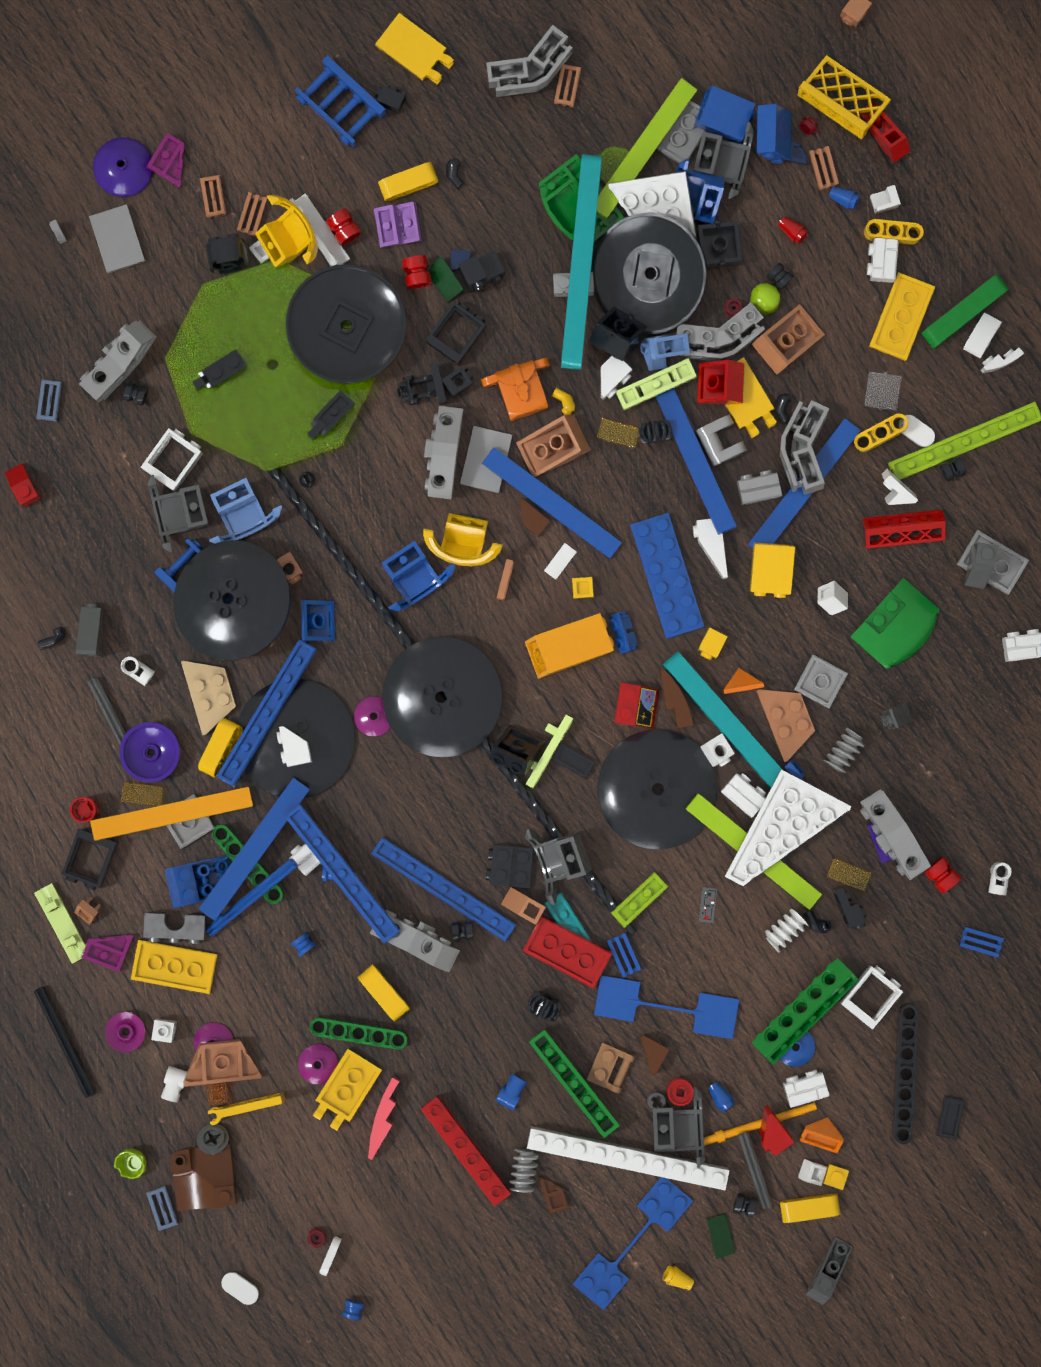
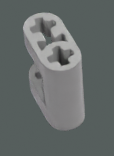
(713, 445)

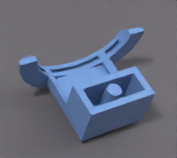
(241, 511)

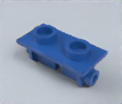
(619, 624)

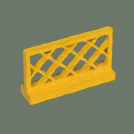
(837, 111)

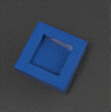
(794, 769)

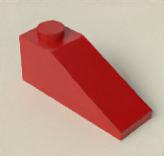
(887, 135)

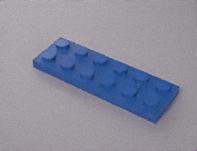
(667, 575)

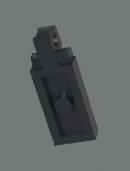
(220, 371)
(330, 415)

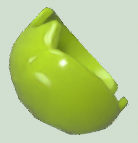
(765, 298)
(130, 1163)

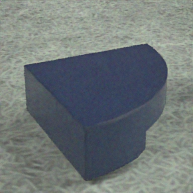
(797, 154)
(458, 257)

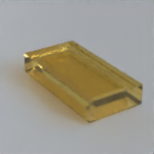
(618, 433)
(142, 794)
(848, 874)

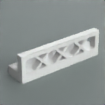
(326, 240)

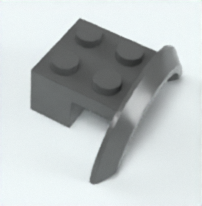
(725, 158)
(177, 511)
(559, 859)
(680, 1129)

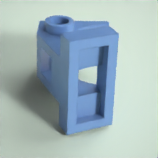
(655, 349)

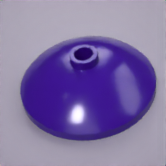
(123, 180)
(135, 750)

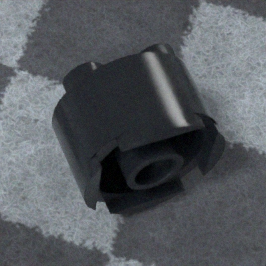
(227, 254)

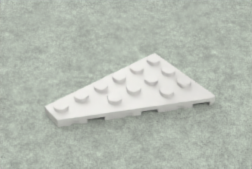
(657, 194)

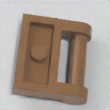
(604, 1064)

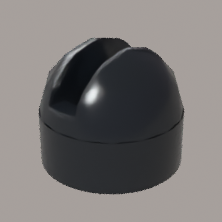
(303, 482)

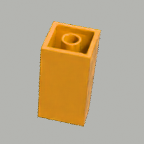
(569, 645)

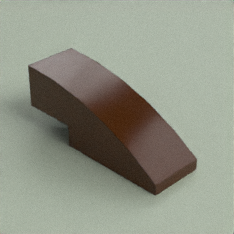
(675, 700)

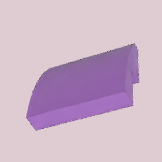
(398, 225)

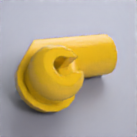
(567, 401)

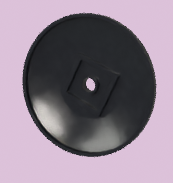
(622, 267)
(339, 296)
(258, 605)
(471, 693)
(318, 719)
(628, 781)

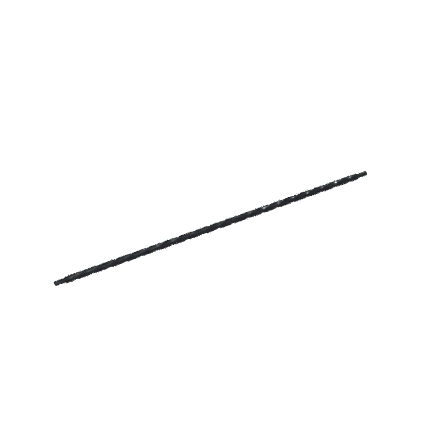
(406, 641)

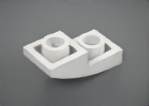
(982, 335)
(993, 364)

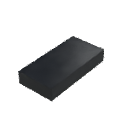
(573, 760)
(950, 1118)

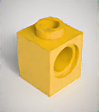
(712, 644)

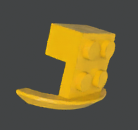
(288, 235)
(462, 542)

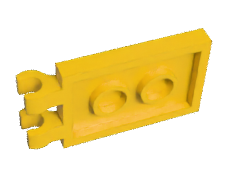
(414, 49)
(754, 404)
(346, 1088)
(246, 1106)

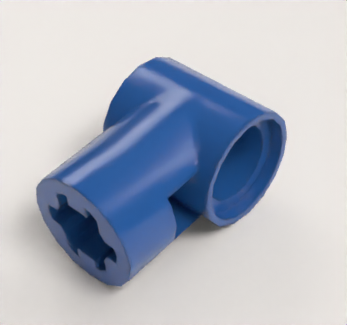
(510, 1094)

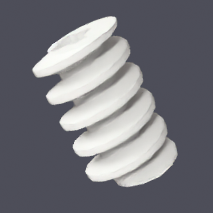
(785, 929)

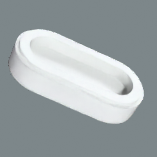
(917, 431)
(330, 1255)
(240, 1288)

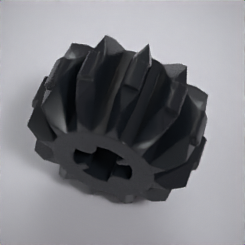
(655, 431)
(544, 1006)

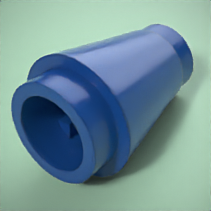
(844, 197)
(721, 1097)

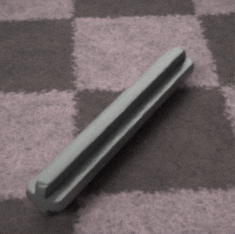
(107, 709)
(755, 1170)

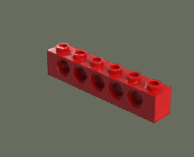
(466, 1150)

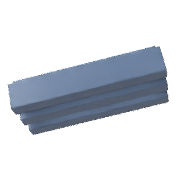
(47, 417)
(167, 1223)

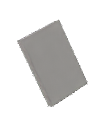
(682, 136)
(117, 239)
(480, 445)
(1007, 567)

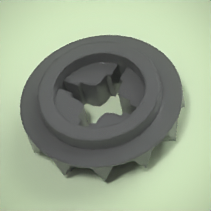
(216, 1131)

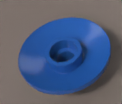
(803, 1054)

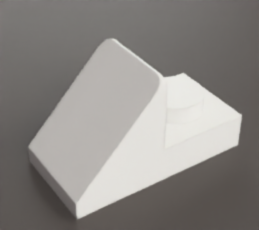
(899, 491)

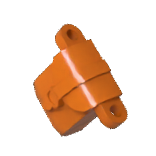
(520, 388)

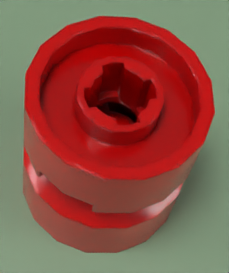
(345, 229)
(416, 272)
(84, 809)
(942, 875)
(679, 1091)

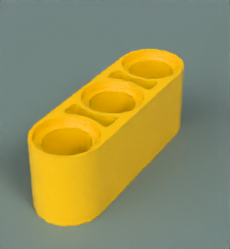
(408, 181)
(902, 227)
(887, 424)
(220, 747)
(383, 992)
(810, 1208)

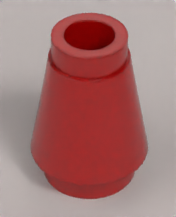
(793, 230)

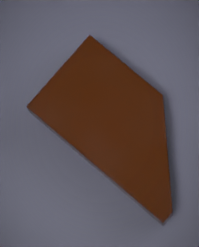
(533, 519)
(554, 1195)

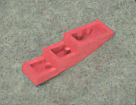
(381, 1123)

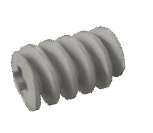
(844, 751)
(524, 1171)

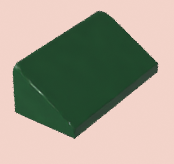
(445, 279)
(720, 1235)

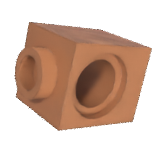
(855, 11)
(289, 559)

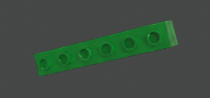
(815, 1011)
(574, 1083)

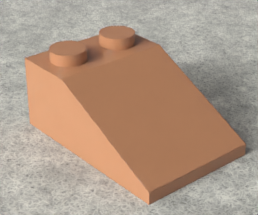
(788, 339)
(553, 445)

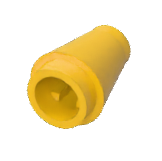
(675, 1277)

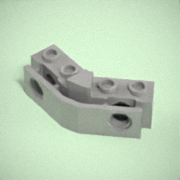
(530, 70)
(728, 334)
(120, 361)
(801, 448)
(443, 452)
(894, 835)
(423, 943)

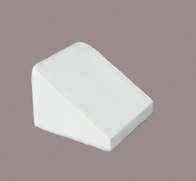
(812, 1172)

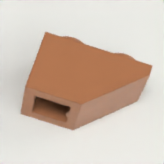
(523, 905)

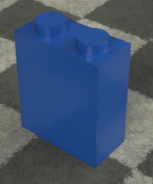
(724, 114)
(774, 133)

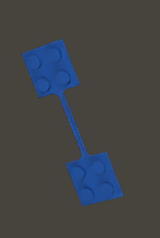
(713, 1014)
(602, 1278)

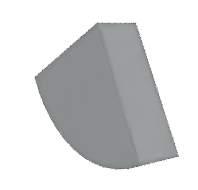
(58, 231)

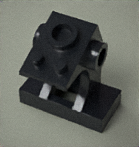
(434, 385)

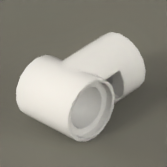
(146, 674)
(995, 888)
(174, 1083)

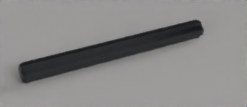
(64, 1042)

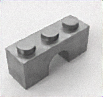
(157, 927)

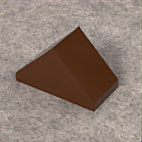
(654, 1053)

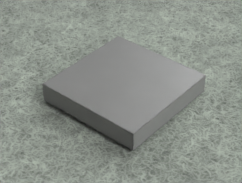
(820, 681)
(191, 830)

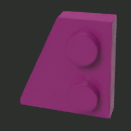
(168, 159)
(107, 950)

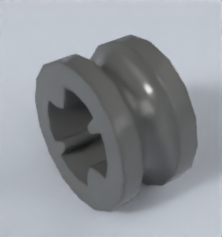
(662, 1099)

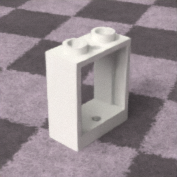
(178, 436)
(892, 984)

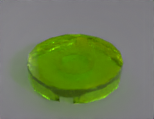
(610, 162)

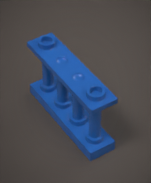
(345, 82)
(168, 574)

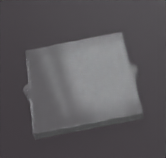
(882, 391)

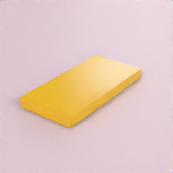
(902, 316)
(174, 966)

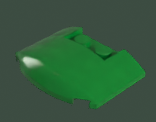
(560, 198)
(897, 625)

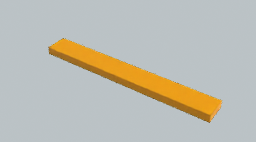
(171, 813)

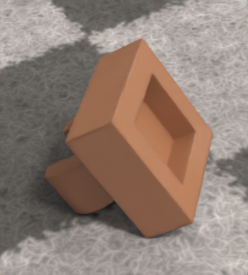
(86, 911)

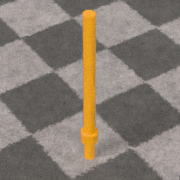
(721, 1135)

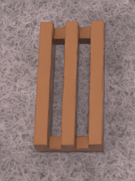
(564, 102)
(819, 152)
(216, 213)
(243, 216)
(505, 579)

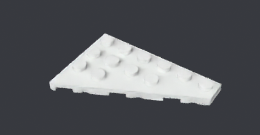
(785, 821)

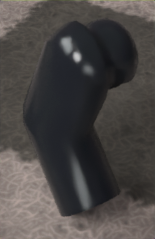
(451, 172)
(780, 407)
(51, 641)
(816, 924)

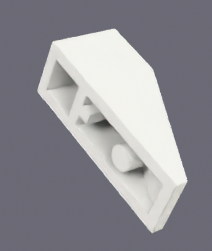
(711, 544)

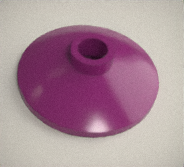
(363, 720)
(212, 1031)
(115, 1036)
(315, 1053)

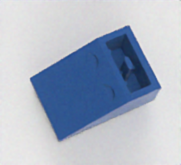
(195, 881)

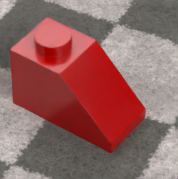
(22, 485)
(773, 1133)

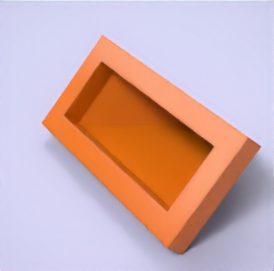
(742, 682)
(822, 1135)

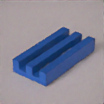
(964, 937)
(617, 939)

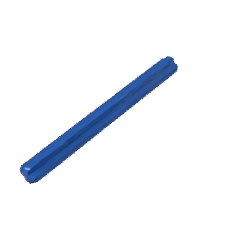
(251, 897)

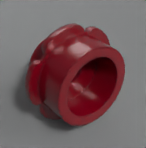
(809, 126)
(729, 304)
(317, 1242)

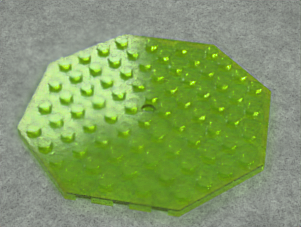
(259, 410)

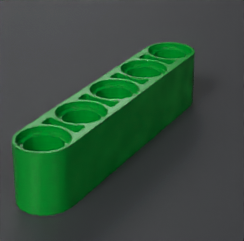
(965, 311)
(226, 843)
(348, 1035)

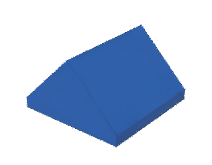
(317, 620)

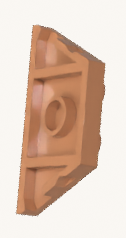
(787, 720)
(220, 1063)

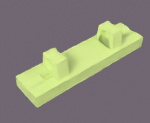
(656, 384)
(558, 735)
(61, 922)

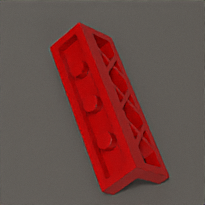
(904, 524)

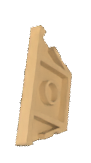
(209, 693)

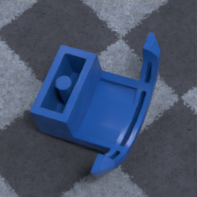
(704, 192)
(413, 575)

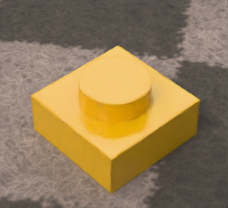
(582, 587)
(836, 1176)

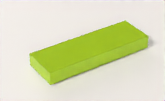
(639, 899)

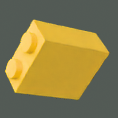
(772, 569)

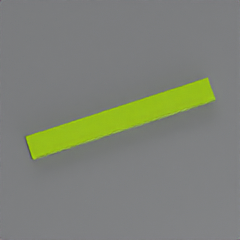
(646, 143)
(965, 441)
(734, 836)

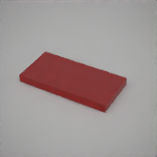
(567, 951)

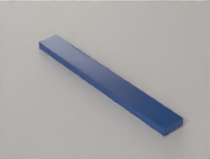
(696, 462)
(794, 501)
(551, 503)
(266, 713)
(253, 850)
(342, 873)
(443, 889)

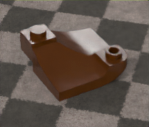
(203, 1179)

